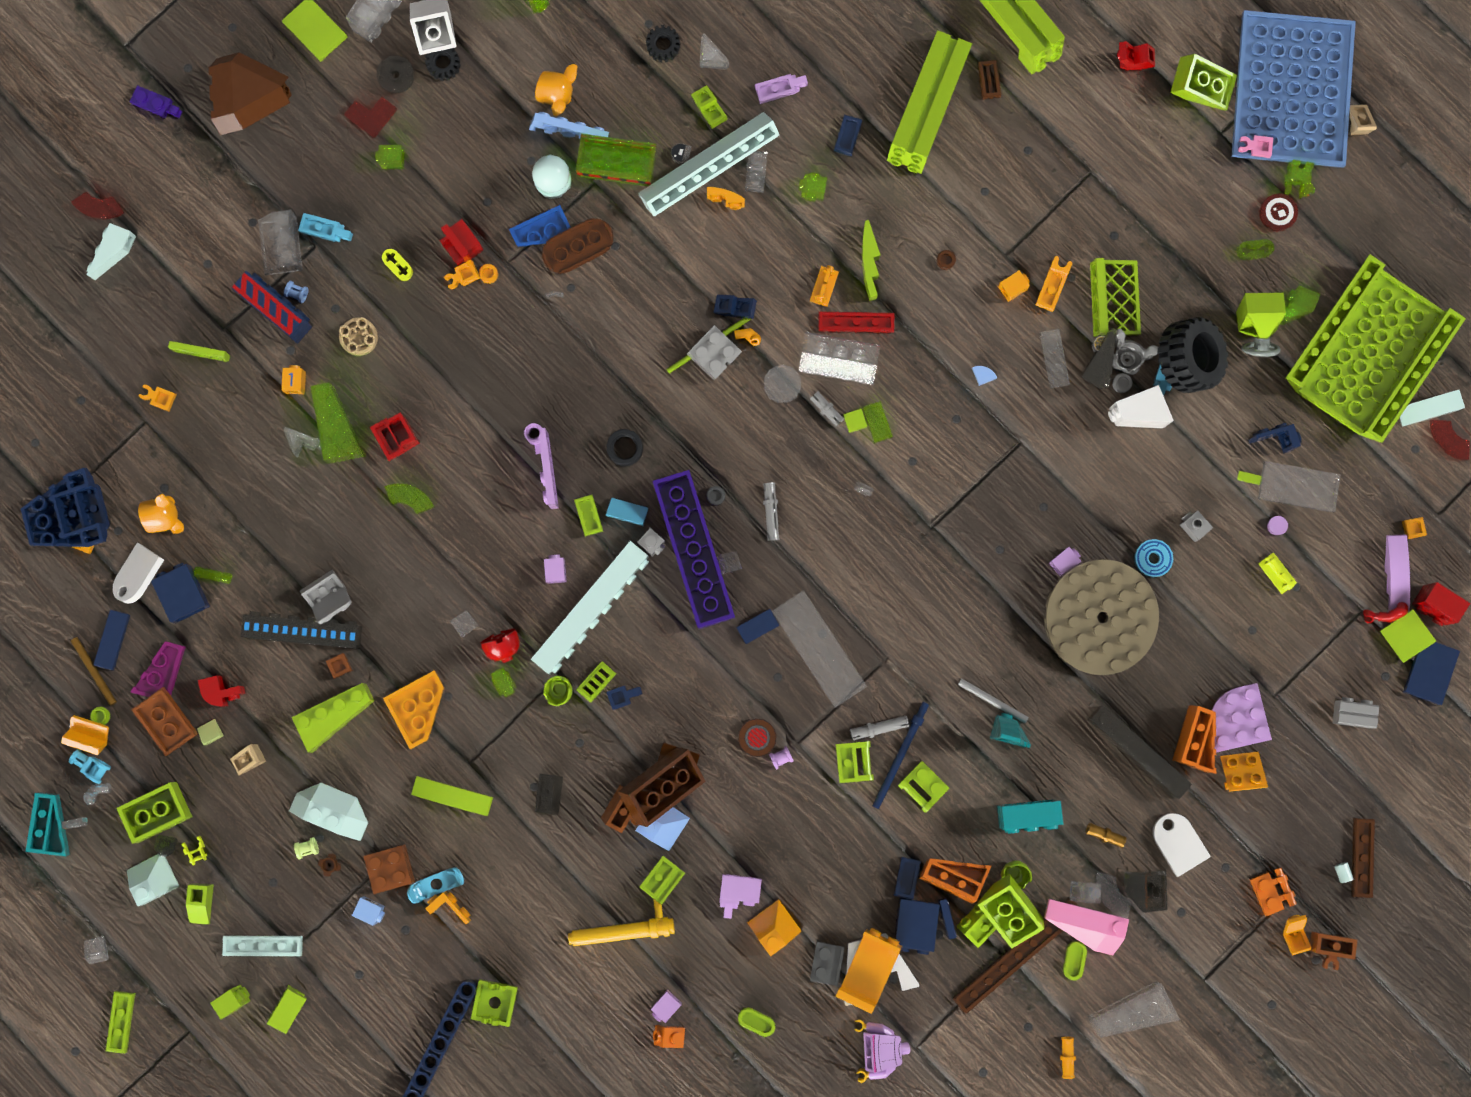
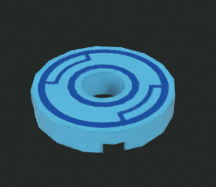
(1164, 554)

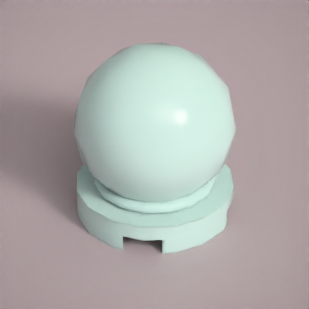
(551, 176)

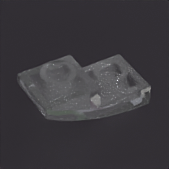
(756, 172)

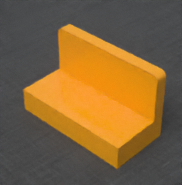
(86, 735)

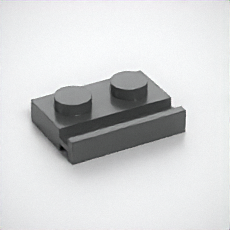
(827, 963)

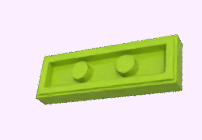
(199, 351)
(120, 1022)

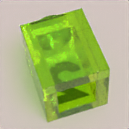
(390, 156)

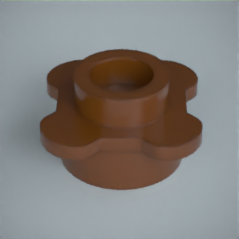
(323, 863)

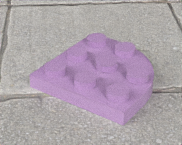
(1240, 718)

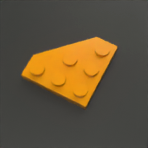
(416, 708)

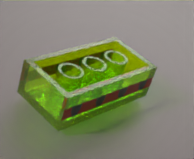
(616, 160)

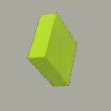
(855, 420)

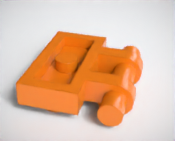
(1267, 894)

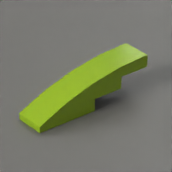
(870, 254)
(452, 796)

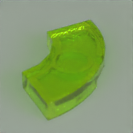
(409, 495)

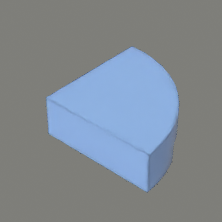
(983, 374)

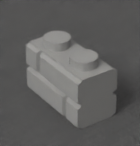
(1356, 714)

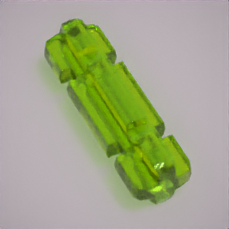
(212, 575)

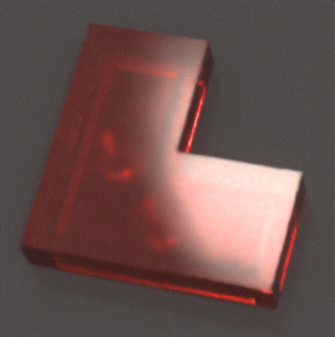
(373, 120)

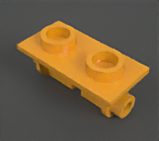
(824, 285)

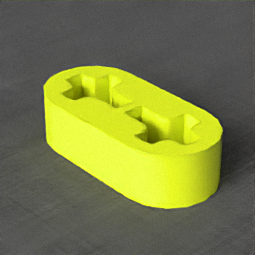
(400, 262)

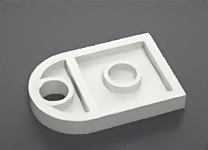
(136, 574)
(1179, 844)

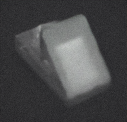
(297, 440)

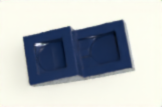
(735, 307)

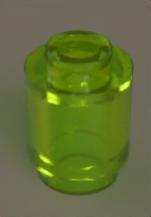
(503, 682)

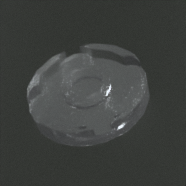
(782, 384)

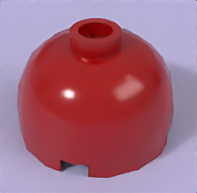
(501, 646)

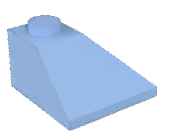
(665, 829)

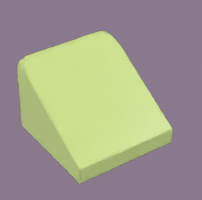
(209, 732)

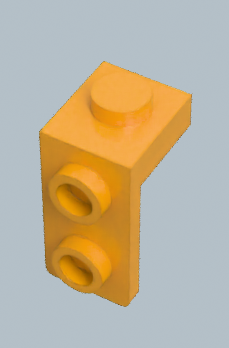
(436, 901)
(1295, 934)

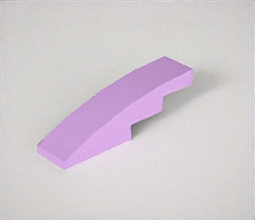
(1397, 570)

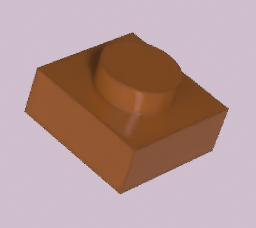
(339, 666)

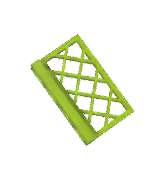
(1099, 296)

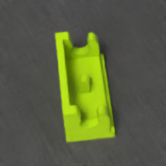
(286, 1009)

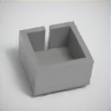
(713, 352)

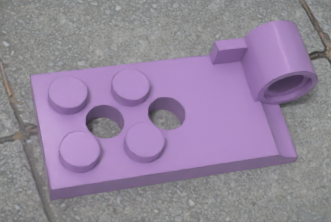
(542, 447)

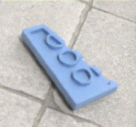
(561, 124)

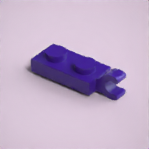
(154, 103)

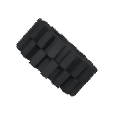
(663, 33)
(447, 72)

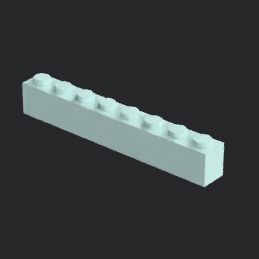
(709, 164)
(590, 607)

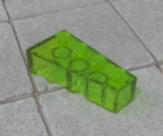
(334, 428)

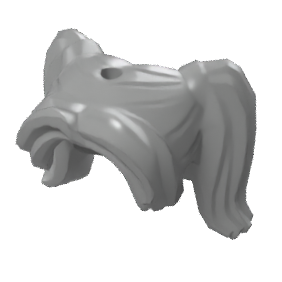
(1133, 352)

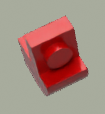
(1136, 57)
(214, 693)

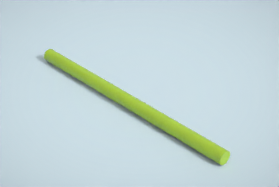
(726, 332)

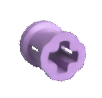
(781, 757)

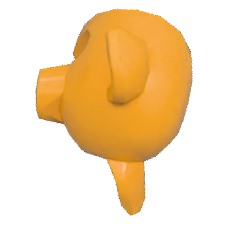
(556, 88)
(160, 515)

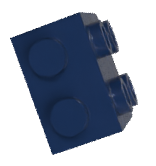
(1287, 436)

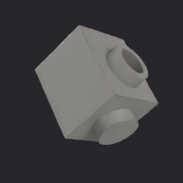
(1195, 525)
(652, 543)

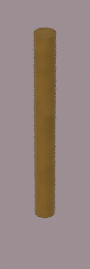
(93, 671)

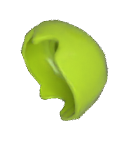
(557, 690)
(1019, 871)

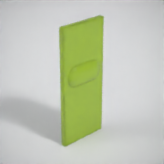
(1248, 477)

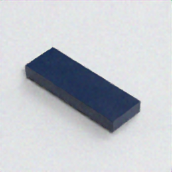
(111, 640)

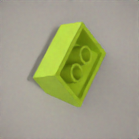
(1011, 911)

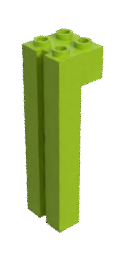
(1029, 29)
(928, 102)

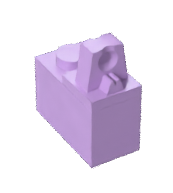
(736, 889)

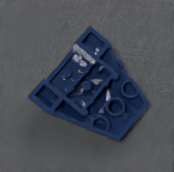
(68, 513)

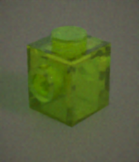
(813, 187)

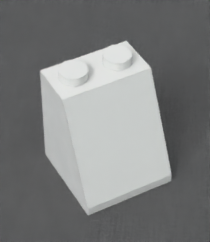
(432, 25)
(1143, 409)

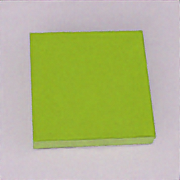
(1408, 636)

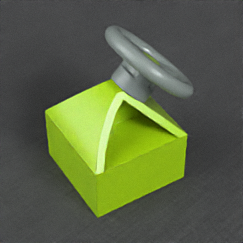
(1260, 317)

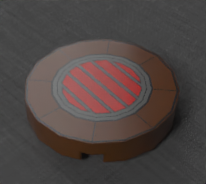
(757, 737)

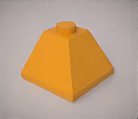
(774, 927)

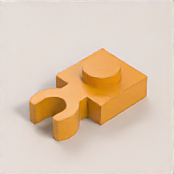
(465, 274)
(159, 398)

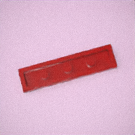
(856, 322)

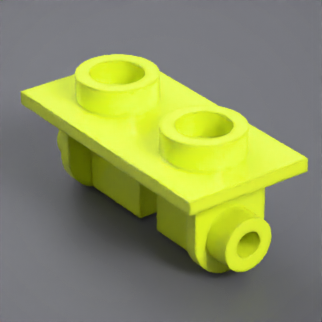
(1277, 573)

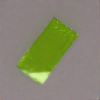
(877, 422)

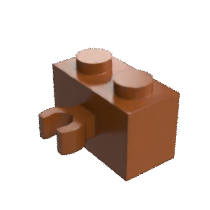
(616, 813)
(1333, 947)

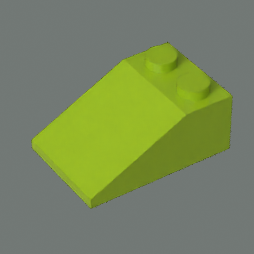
(1203, 82)

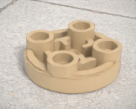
(358, 336)

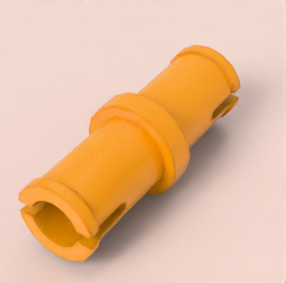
(1068, 1057)

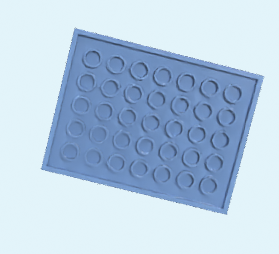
(1295, 86)

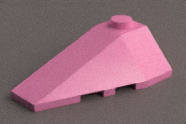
(1094, 928)

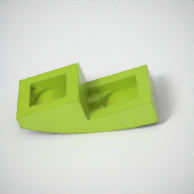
(709, 107)

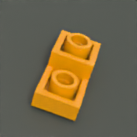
(732, 199)

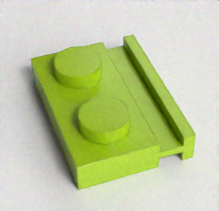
(662, 880)

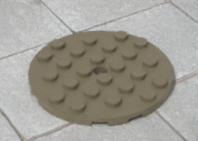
(1129, 621)

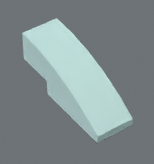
(1432, 408)

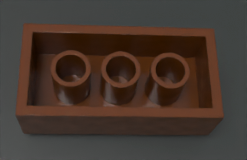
(661, 786)

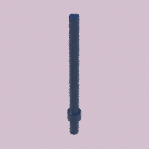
(917, 721)

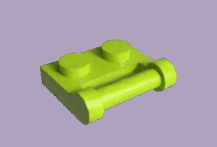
(848, 762)
(928, 782)

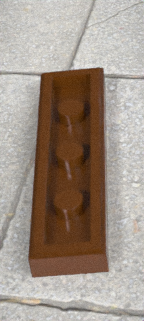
(1363, 857)

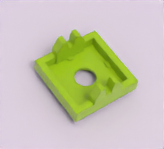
(495, 1016)

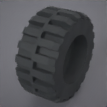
(1177, 359)

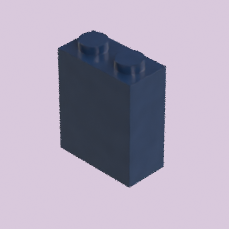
(180, 593)
(916, 925)

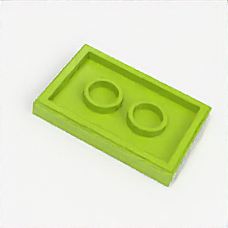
(314, 29)

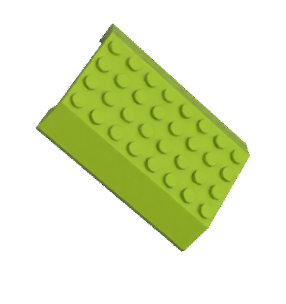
(1373, 352)

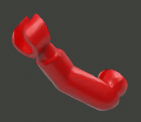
(1391, 616)

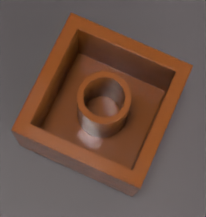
(389, 869)

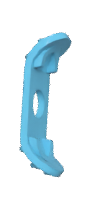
(422, 889)

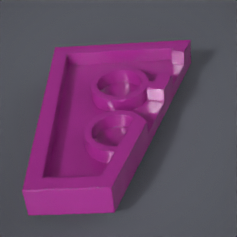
(161, 671)

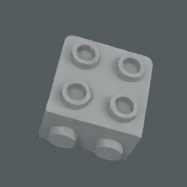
(326, 596)

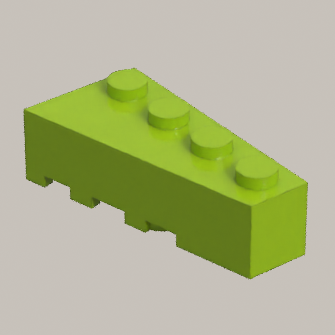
(330, 716)

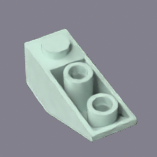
(113, 247)

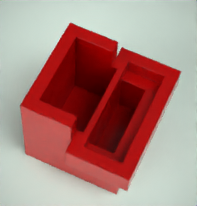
(460, 242)
(394, 436)

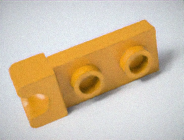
(1053, 285)

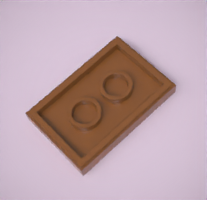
(164, 721)

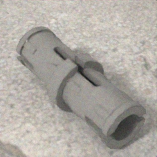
(827, 409)

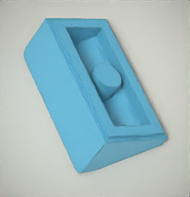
(627, 511)

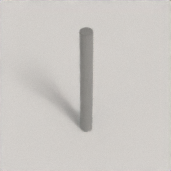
(992, 700)

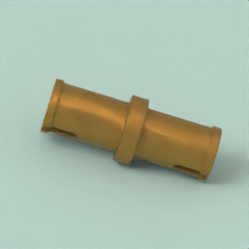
(1105, 835)

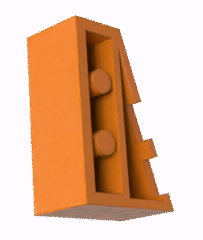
(1197, 740)
(956, 878)

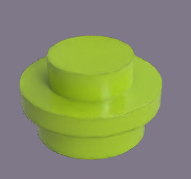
(100, 715)

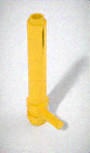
(652, 928)

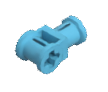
(90, 766)

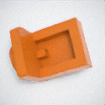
(669, 1036)

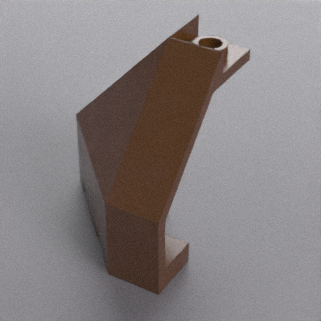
(244, 92)

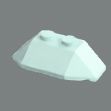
(331, 810)

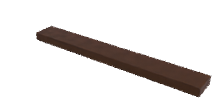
(1005, 966)

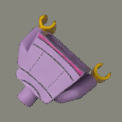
(881, 1050)

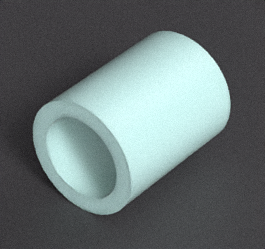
(1344, 872)

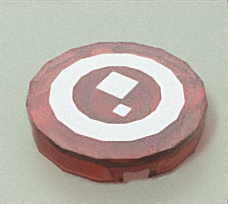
(1278, 212)

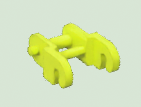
(201, 845)

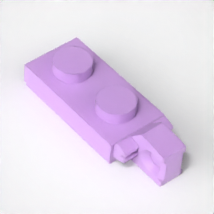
(779, 87)

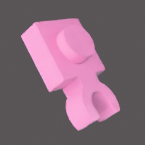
(1259, 146)

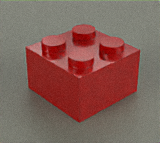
(1440, 604)

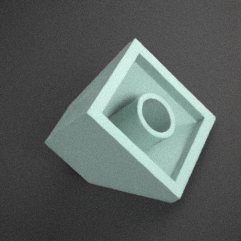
(151, 880)

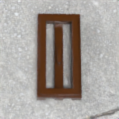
(990, 95)

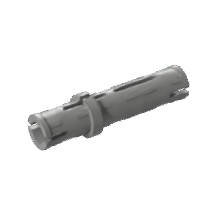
(771, 511)
(870, 730)

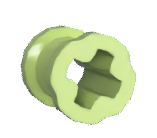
(306, 848)

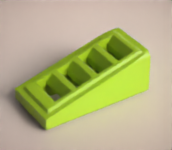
(584, 693)

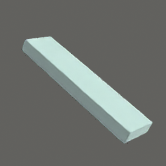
(262, 945)

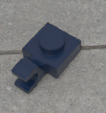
(621, 697)

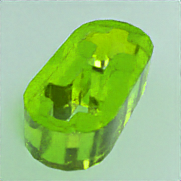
(1255, 254)

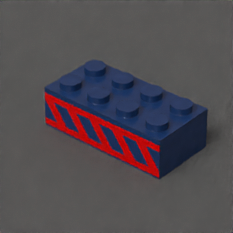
(269, 304)

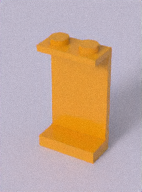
(869, 970)

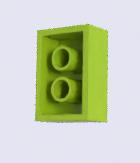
(154, 812)

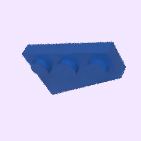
(540, 228)

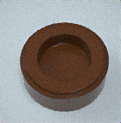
(946, 259)

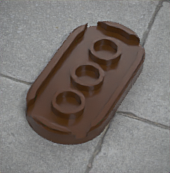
(577, 245)

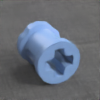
(296, 292)

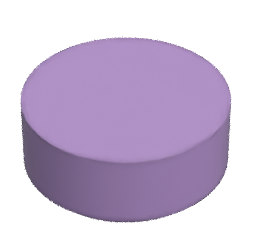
(1277, 525)

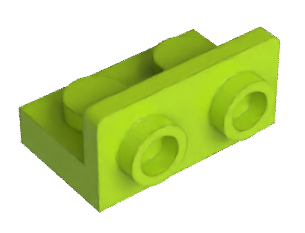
(976, 926)

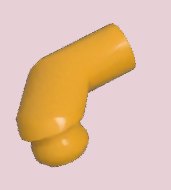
(749, 334)

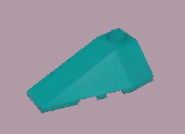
(1009, 731)

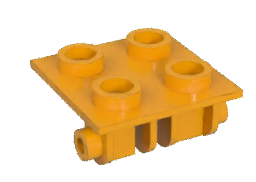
(1243, 771)

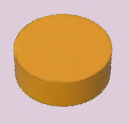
(488, 273)

